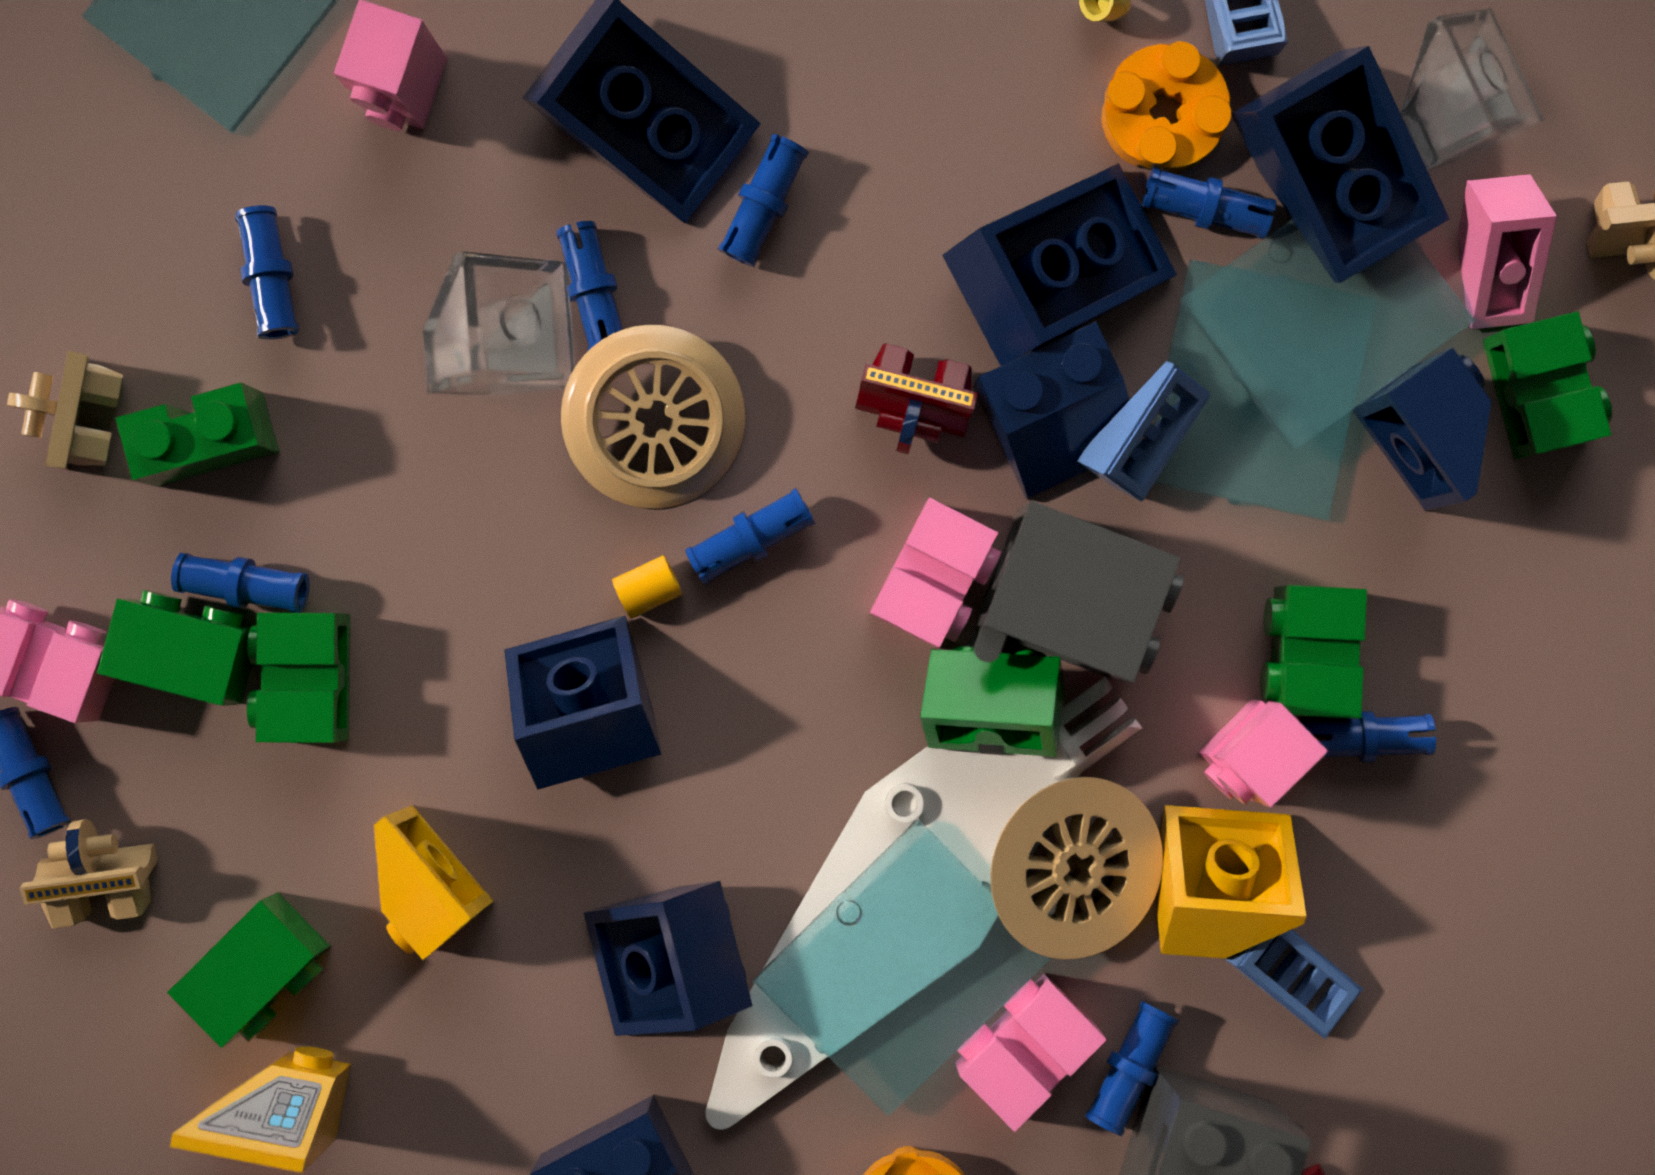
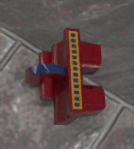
(916, 404)

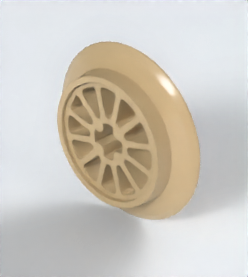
(621, 354)
(1121, 905)

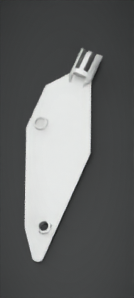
(966, 805)

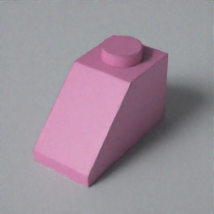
(1504, 249)

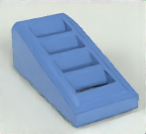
(1248, 45)
(1133, 465)
(1259, 959)

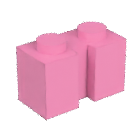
(390, 66)
(935, 574)
(52, 664)
(1260, 753)
(1028, 1050)

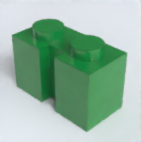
(1547, 386)
(174, 445)
(1315, 650)
(177, 651)
(302, 677)
(993, 703)
(248, 971)

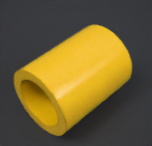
(647, 587)

